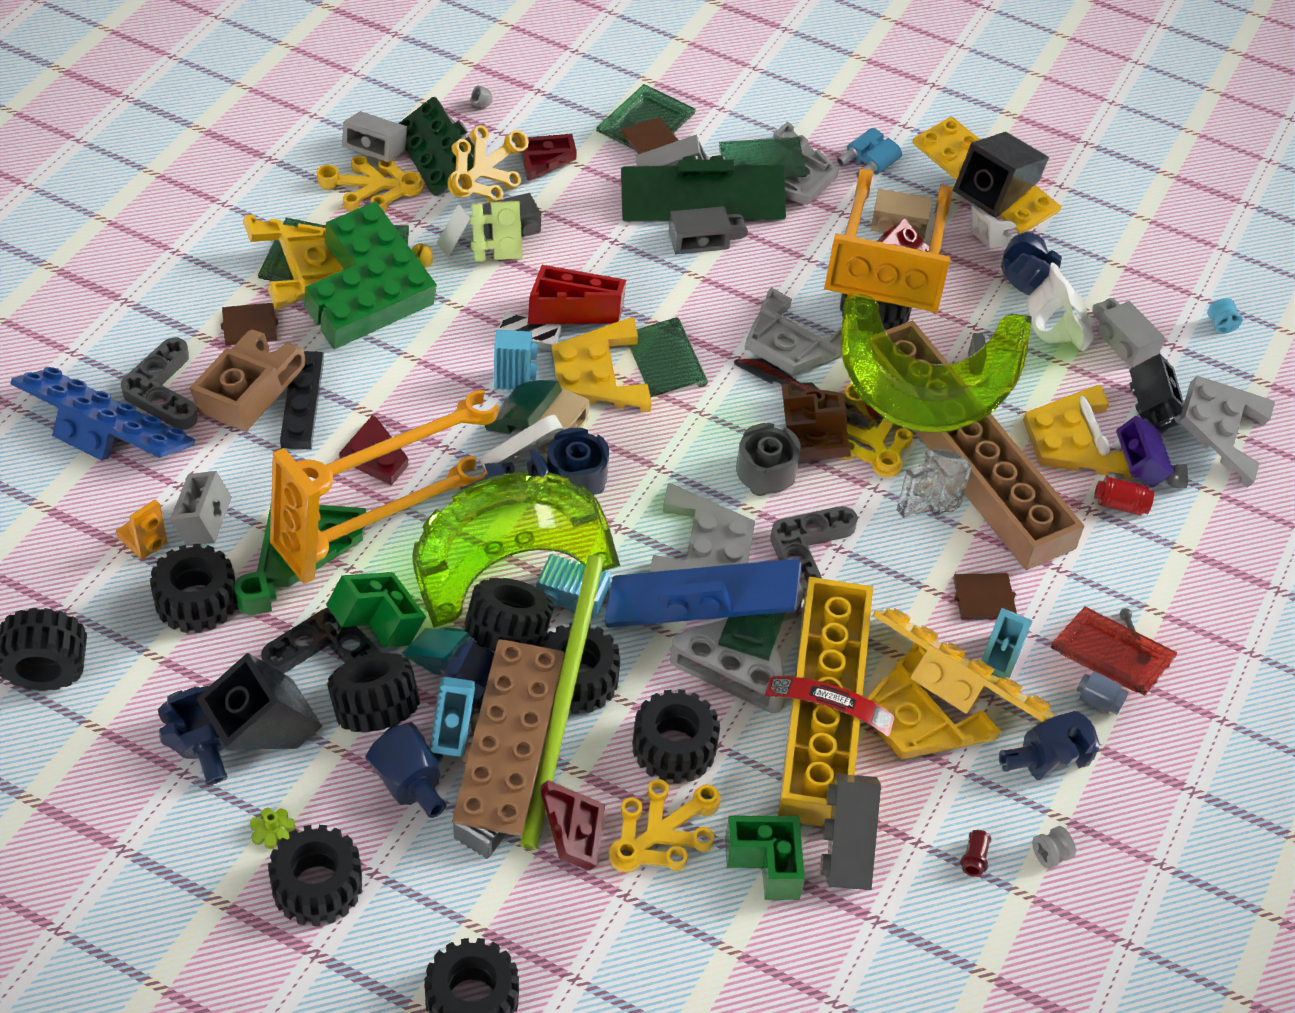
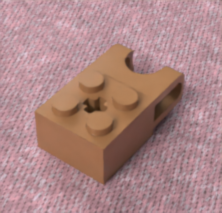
(246, 380)

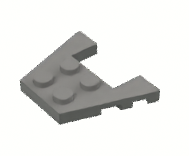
(818, 168)
(786, 342)
(1214, 416)
(716, 534)

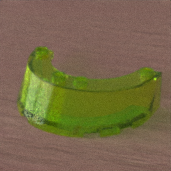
(927, 394)
(500, 520)

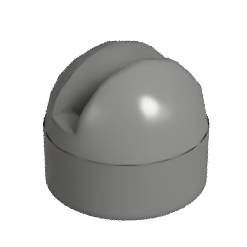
(481, 97)

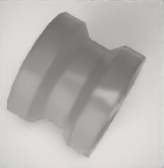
(1054, 847)

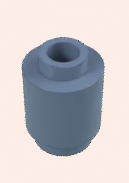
(1102, 693)

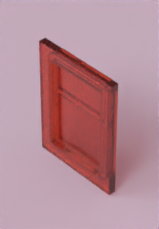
(1114, 650)

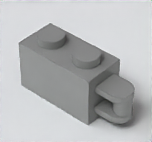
(1127, 331)

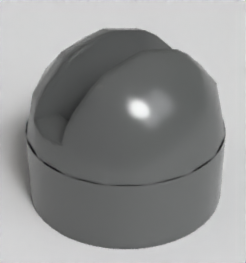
(1179, 478)

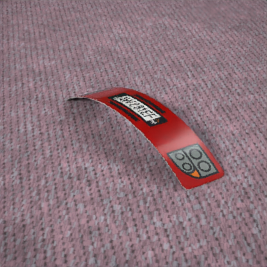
(833, 697)

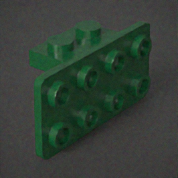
(430, 144)

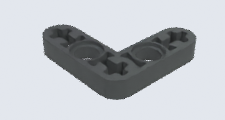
(153, 387)
(802, 538)

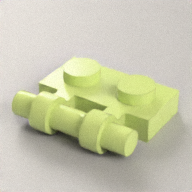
(506, 230)

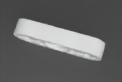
(521, 443)

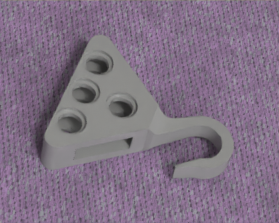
(745, 669)

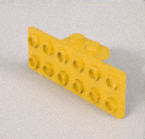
(948, 146)
(955, 677)

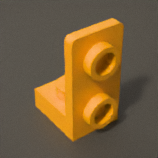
(144, 531)

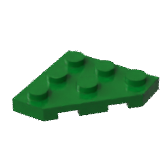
(277, 569)

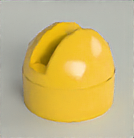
(425, 253)

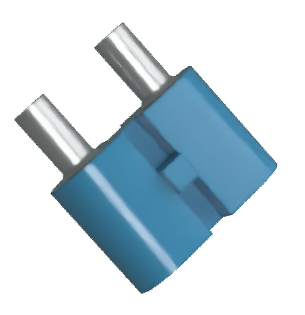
(873, 151)

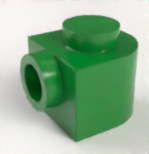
(254, 593)

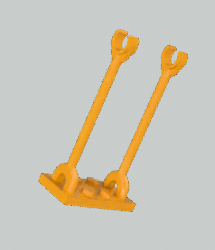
(887, 270)
(297, 497)

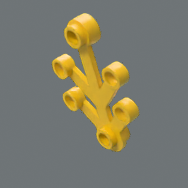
(483, 166)
(404, 183)
(884, 461)
(663, 831)

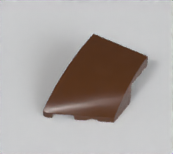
(818, 422)

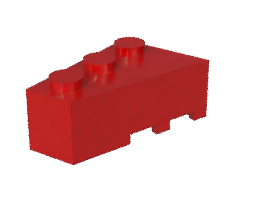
(575, 297)

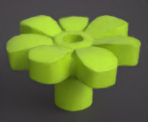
(271, 827)

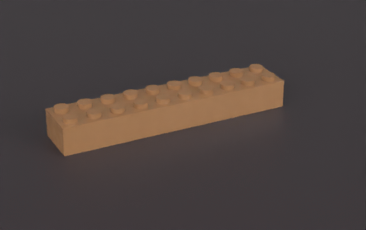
(1002, 479)

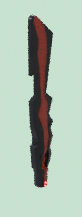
(771, 373)

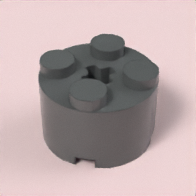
(768, 458)

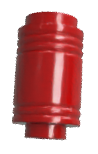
(1124, 496)

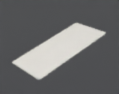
(453, 230)

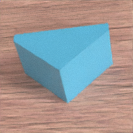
(1006, 642)

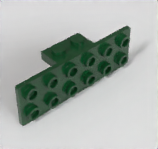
(746, 190)

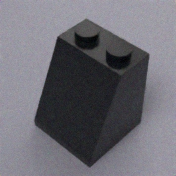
(999, 172)
(258, 708)

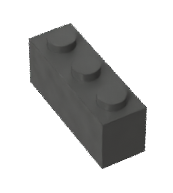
(851, 831)

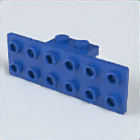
(93, 419)
(703, 593)

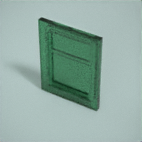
(642, 106)

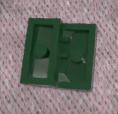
(525, 405)

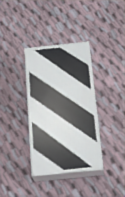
(542, 333)

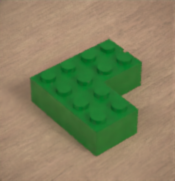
(378, 281)

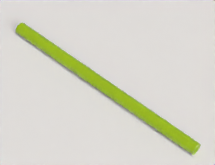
(562, 700)

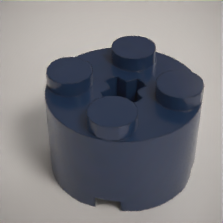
(580, 458)

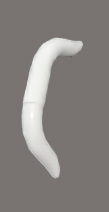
(1099, 440)

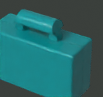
(433, 647)

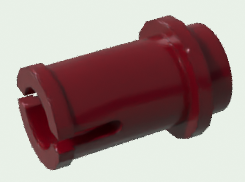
(974, 860)

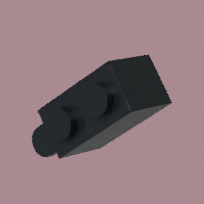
(1157, 392)

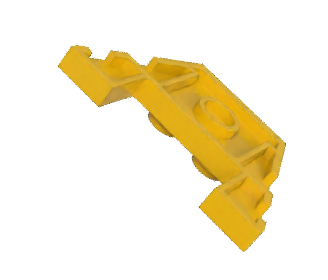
(305, 254)
(586, 366)
(1063, 437)
(918, 721)

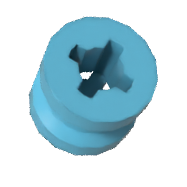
(1224, 315)

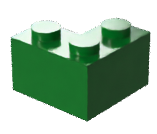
(377, 602)
(768, 844)

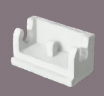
(989, 229)

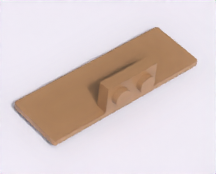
(508, 738)

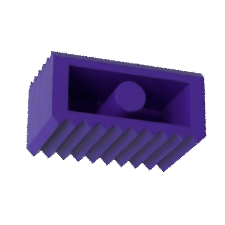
(1144, 451)

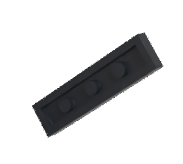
(302, 404)

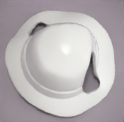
(1047, 299)

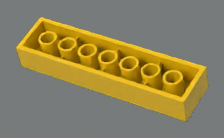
(818, 736)

